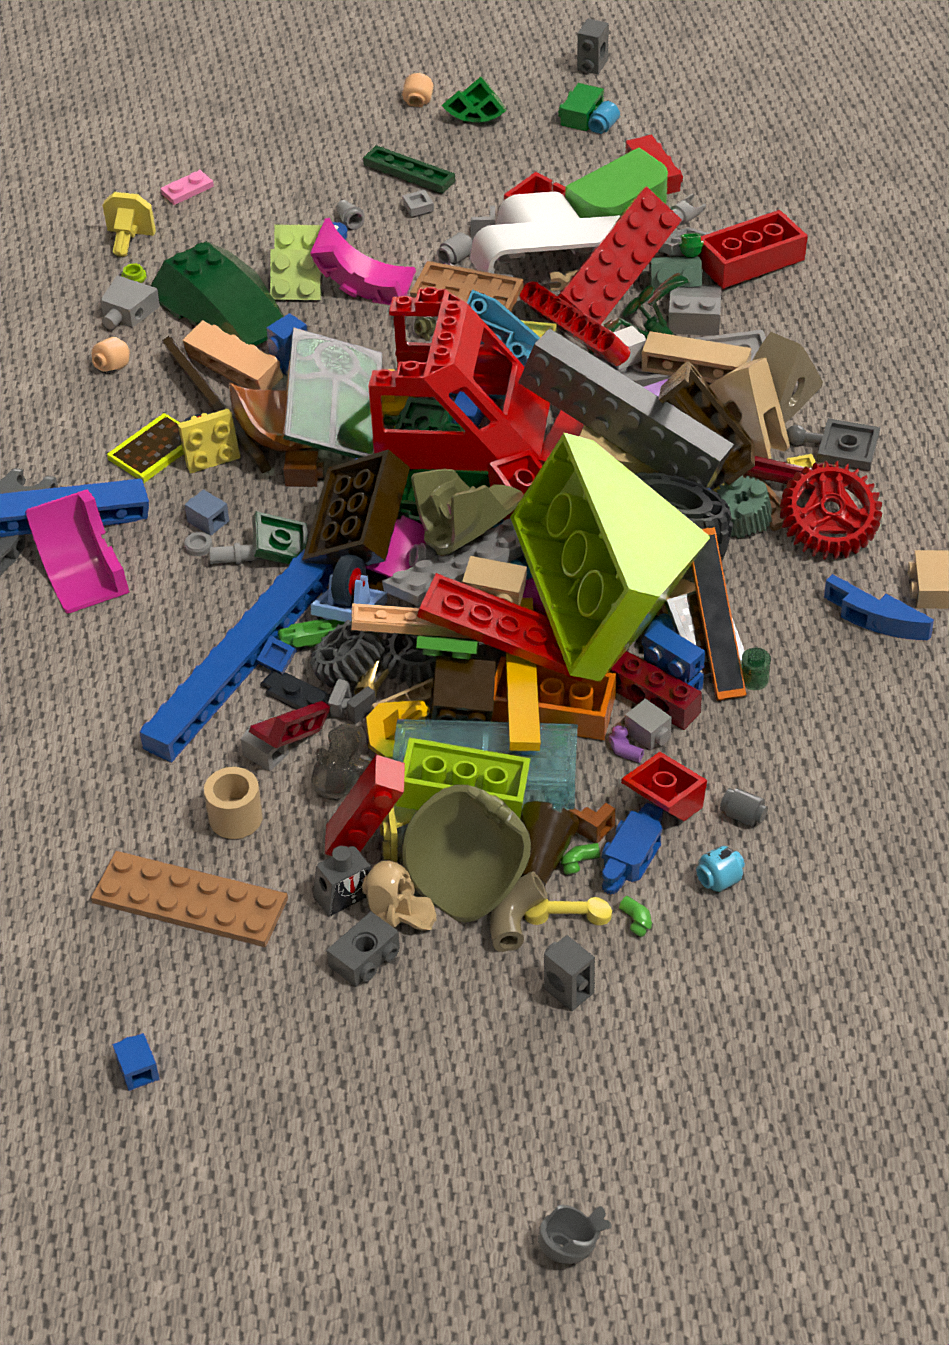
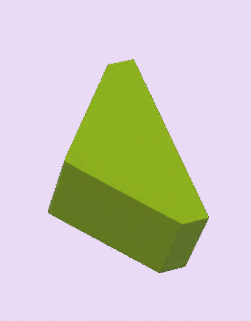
(600, 552)

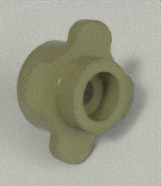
(425, 327)

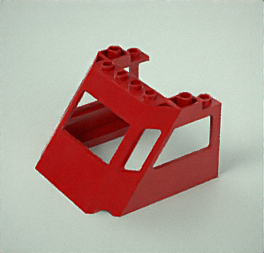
(452, 365)

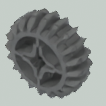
(346, 654)
(411, 663)

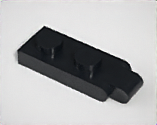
(293, 690)

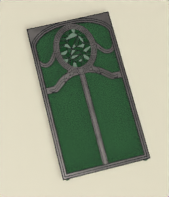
(329, 394)

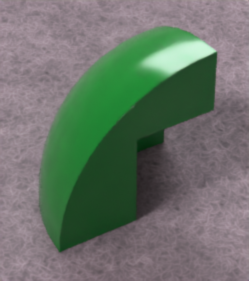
(475, 103)

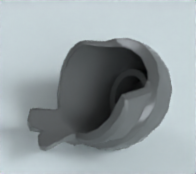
(567, 1224)

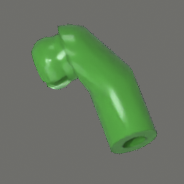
(579, 853)

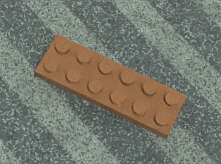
(190, 898)

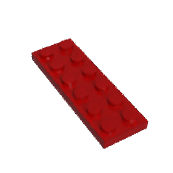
(621, 256)
(493, 622)

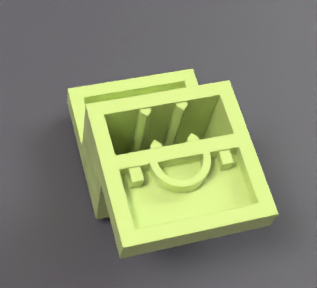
(291, 265)

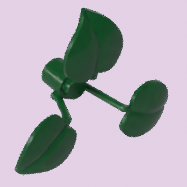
(652, 296)

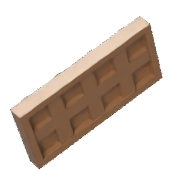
(462, 281)

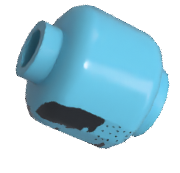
(720, 868)

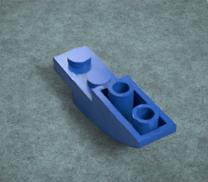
(881, 616)

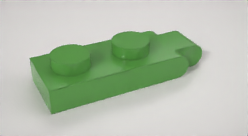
(308, 632)

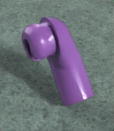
(621, 745)

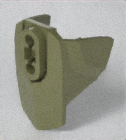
(455, 512)

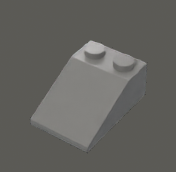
(695, 310)

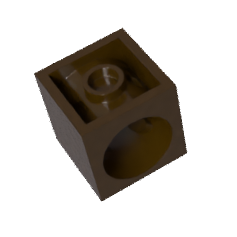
(462, 689)

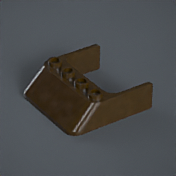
(694, 397)

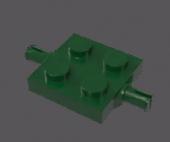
(422, 415)

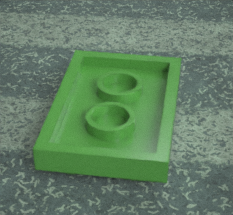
(436, 645)

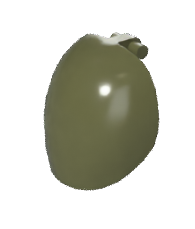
(465, 851)

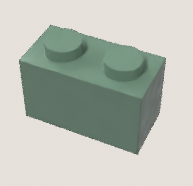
(664, 267)

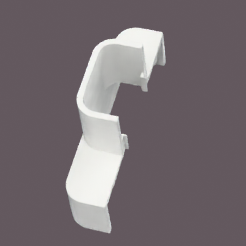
(533, 225)

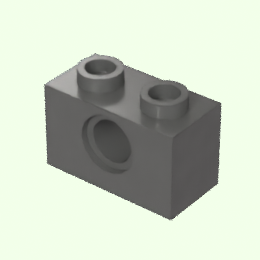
(592, 46)
(348, 953)
(569, 972)

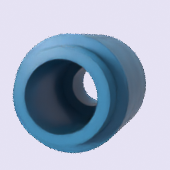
(603, 117)

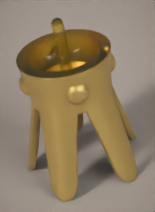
(368, 680)

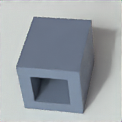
(206, 512)

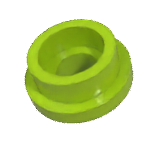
(134, 272)

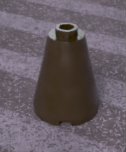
(549, 836)

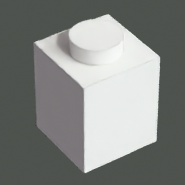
(635, 342)

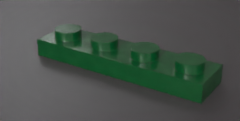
(409, 169)

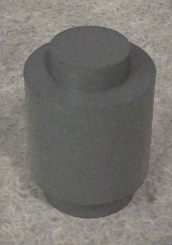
(743, 806)

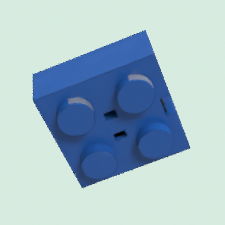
(674, 655)

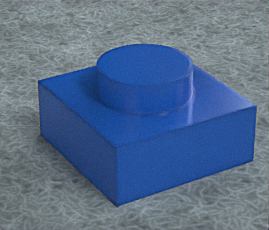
(276, 655)

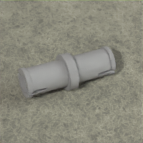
(232, 554)

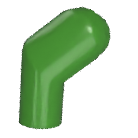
(639, 913)

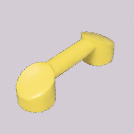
(596, 908)

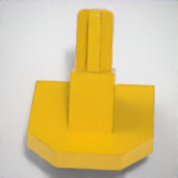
(383, 720)

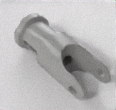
(686, 211)

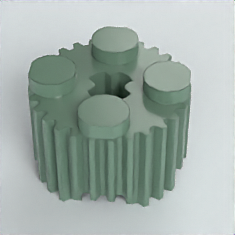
(748, 505)

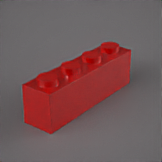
(366, 805)

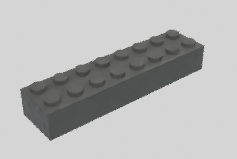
(623, 411)

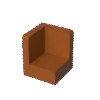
(595, 824)

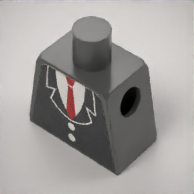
(340, 880)

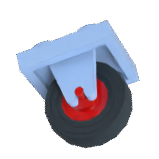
(346, 587)

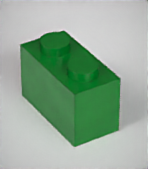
(580, 105)

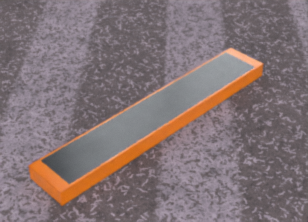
(717, 621)

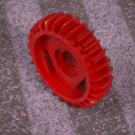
(813, 519)

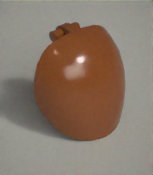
(262, 417)

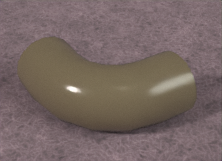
(507, 916)

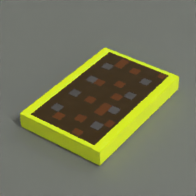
(149, 449)

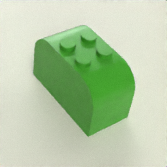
(616, 184)

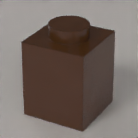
(302, 469)

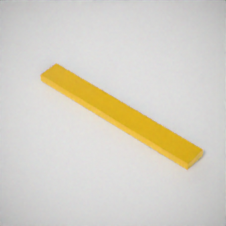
(522, 700)

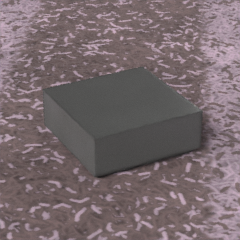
(360, 705)

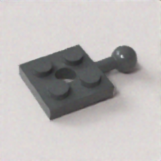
(833, 439)

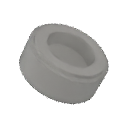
(198, 544)

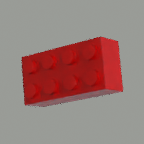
(752, 248)

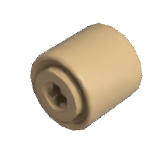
(233, 802)

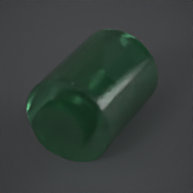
(756, 668)

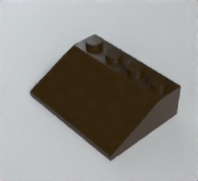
(357, 510)

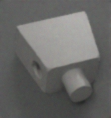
(127, 302)

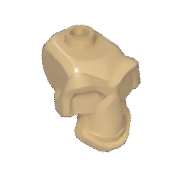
(392, 898)

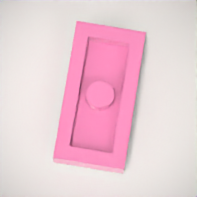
(187, 187)

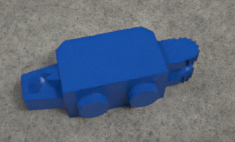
(632, 848)

